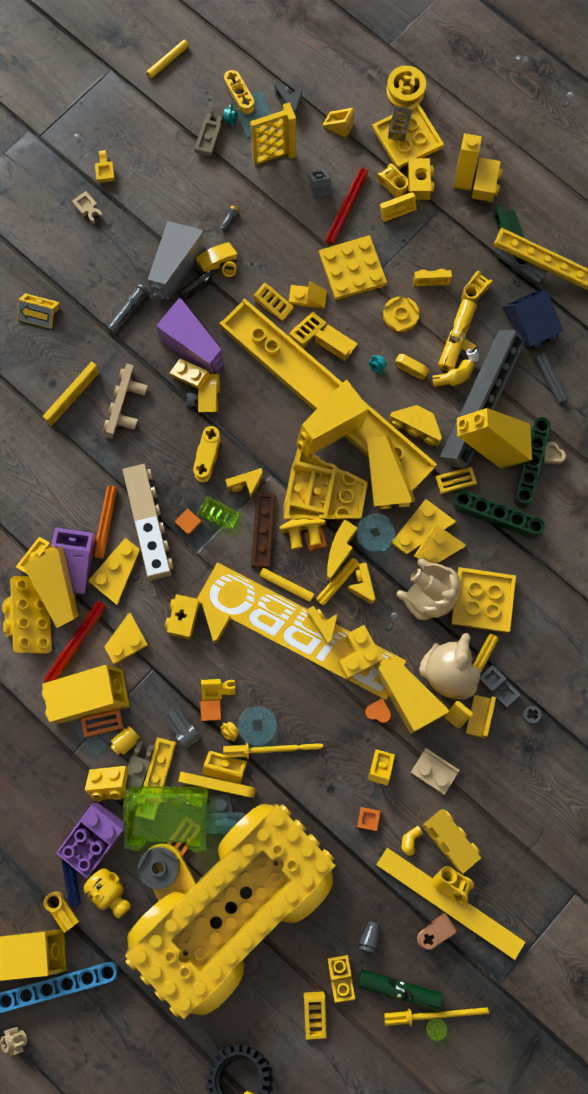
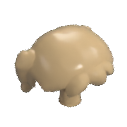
(434, 591)
(451, 669)

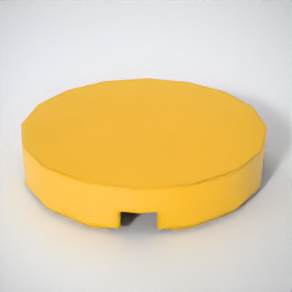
(401, 314)

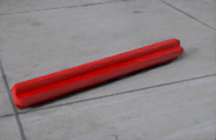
(346, 206)
(75, 642)

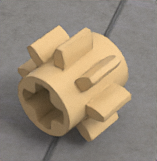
(13, 1041)

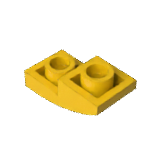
(214, 256)
(209, 394)
(341, 979)

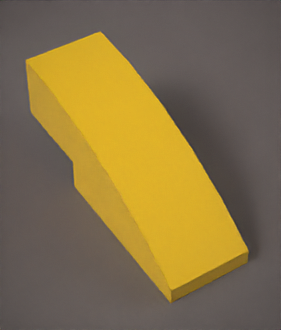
(340, 549)

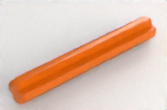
(105, 522)

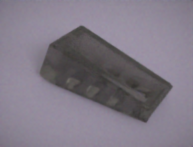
(395, 134)

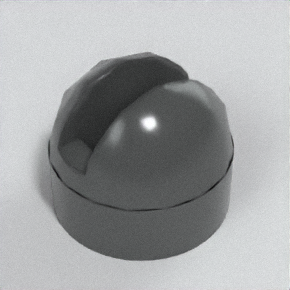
(190, 400)

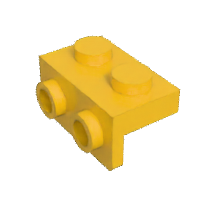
(107, 783)

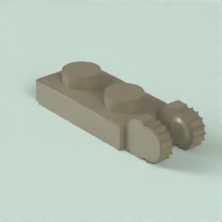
(209, 134)
(138, 766)

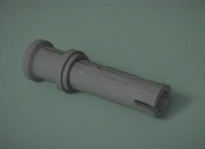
(133, 302)

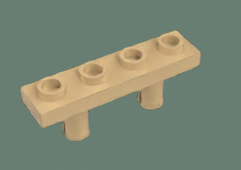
(116, 417)

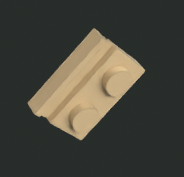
(435, 771)

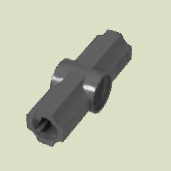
(529, 270)

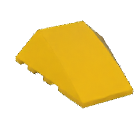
(322, 491)

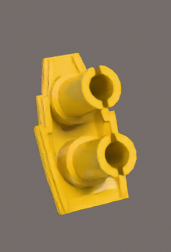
(294, 527)

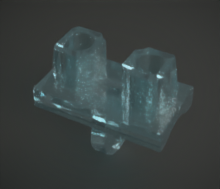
(222, 822)

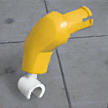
(461, 374)

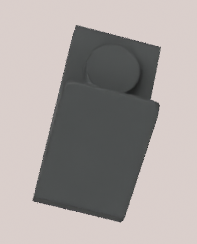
(284, 96)
(320, 183)

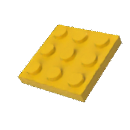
(419, 141)
(352, 267)
(484, 600)

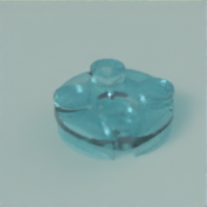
(371, 543)
(246, 726)

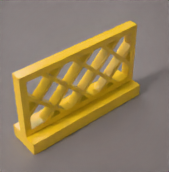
(286, 134)

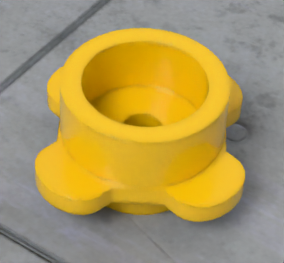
(229, 731)

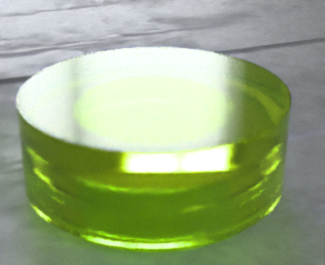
(436, 1029)

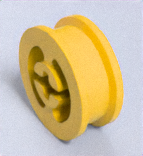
(408, 79)

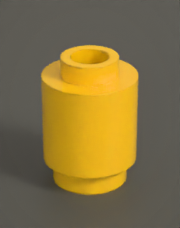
(124, 741)

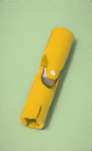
(461, 325)

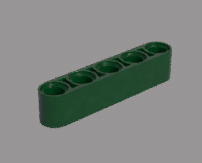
(532, 471)
(507, 512)

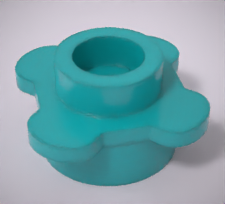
(230, 115)
(377, 364)

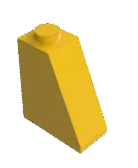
(467, 161)

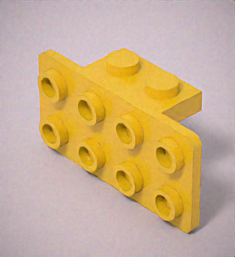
(26, 618)

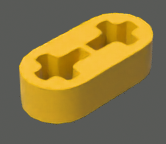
(411, 366)

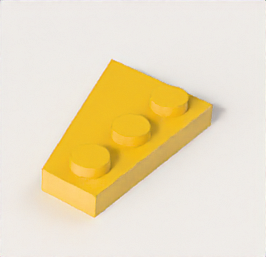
(115, 571)

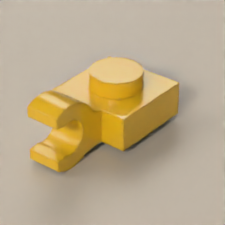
(104, 169)
(213, 689)

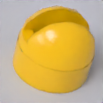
(229, 272)

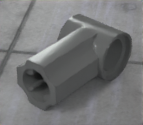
(184, 731)

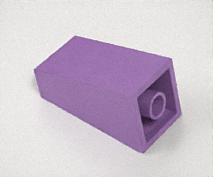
(188, 337)

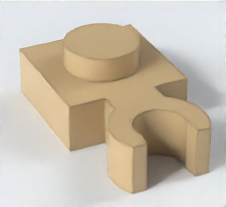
(86, 205)

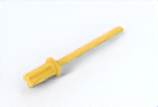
(244, 751)
(406, 1017)

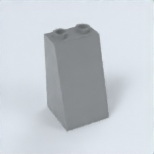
(174, 258)

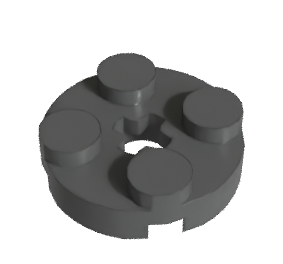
(148, 870)

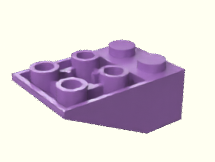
(79, 554)
(91, 839)

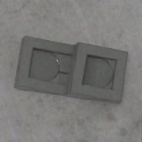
(499, 687)

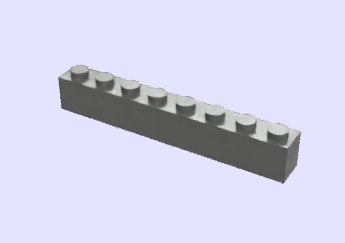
(485, 391)

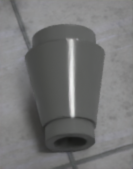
(370, 938)

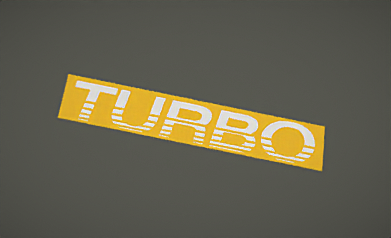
(284, 623)

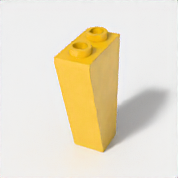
(387, 474)
(53, 584)

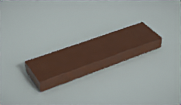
(263, 530)

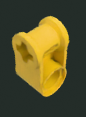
(391, 179)
(477, 287)
(454, 884)

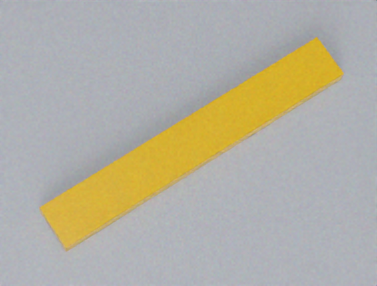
(315, 383)

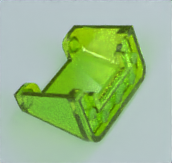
(165, 816)

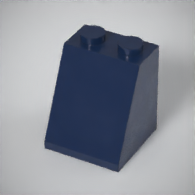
(534, 318)

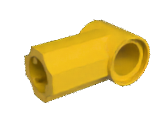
(63, 913)

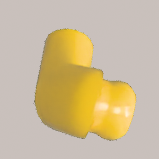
(409, 839)

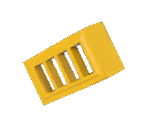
(265, 288)
(308, 337)
(458, 715)
(315, 997)

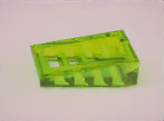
(222, 507)

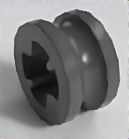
(538, 715)

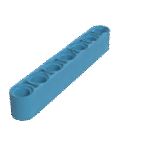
(57, 984)

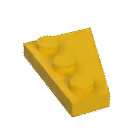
(419, 526)

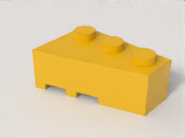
(452, 841)

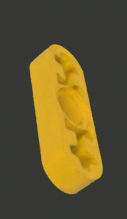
(238, 98)

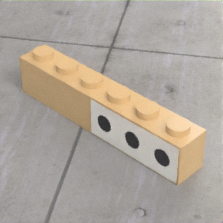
(147, 522)

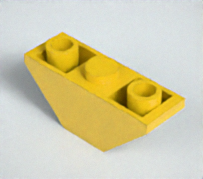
(418, 423)

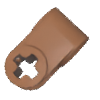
(439, 930)

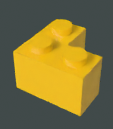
(364, 656)

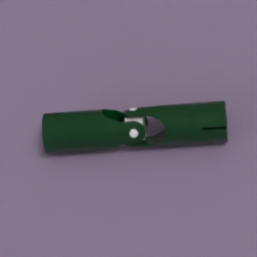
(395, 988)

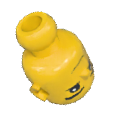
(106, 892)

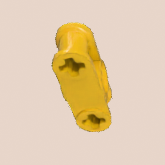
(206, 454)

